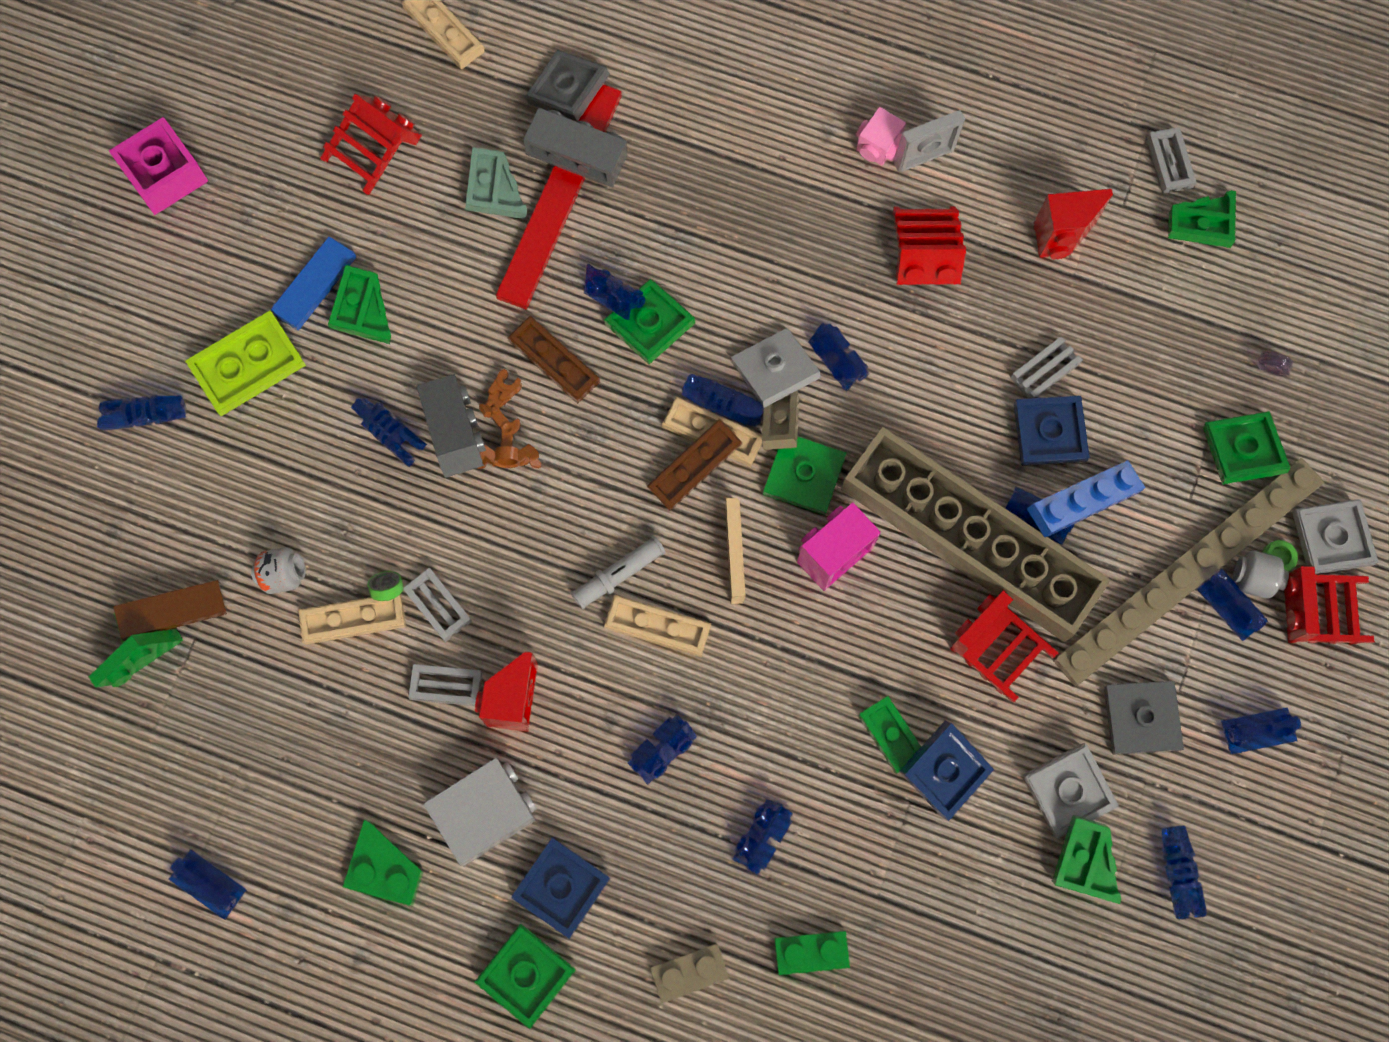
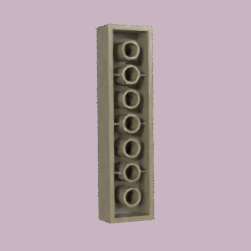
(975, 534)

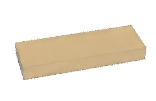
(445, 30)
(692, 421)
(735, 550)
(350, 619)
(657, 625)

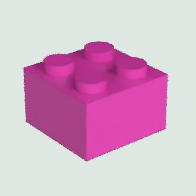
(158, 165)
(837, 545)

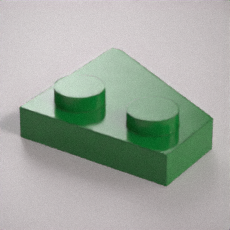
(1205, 220)
(360, 306)
(133, 656)
(1088, 861)
(382, 868)

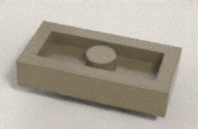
(781, 423)
(689, 973)

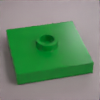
(653, 325)
(1246, 447)
(805, 475)
(525, 976)

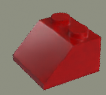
(1067, 220)
(509, 695)

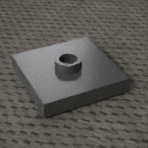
(567, 85)
(1143, 718)

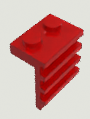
(382, 125)
(929, 246)
(1302, 607)
(978, 636)

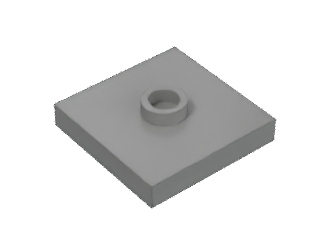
(929, 141)
(775, 367)
(1335, 536)
(1070, 787)

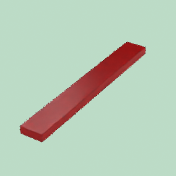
(551, 213)

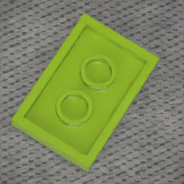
(245, 363)

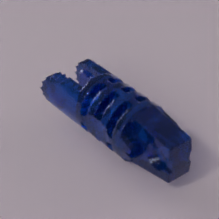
(723, 400)
(140, 411)
(387, 429)
(1182, 873)

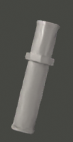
(618, 572)

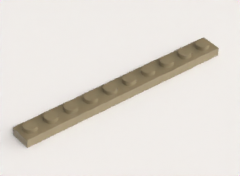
(1187, 572)

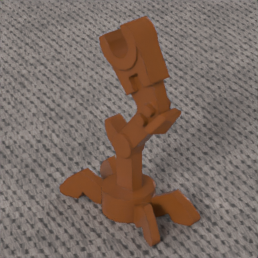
(506, 455)

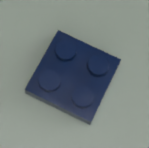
(1051, 430)
(946, 770)
(560, 888)

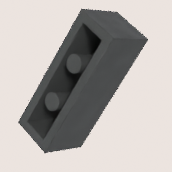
(575, 146)
(451, 425)

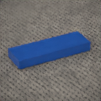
(313, 283)

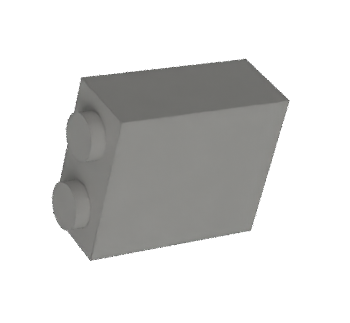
(481, 811)

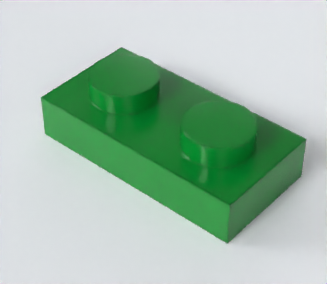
(890, 733)
(812, 953)

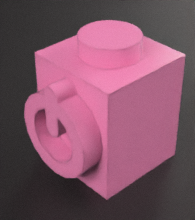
(880, 137)

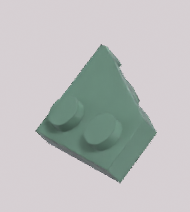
(492, 185)

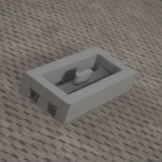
(1183, 159)
(1066, 352)
(455, 627)
(415, 682)

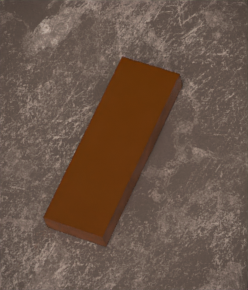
(554, 359)
(694, 464)
(170, 609)

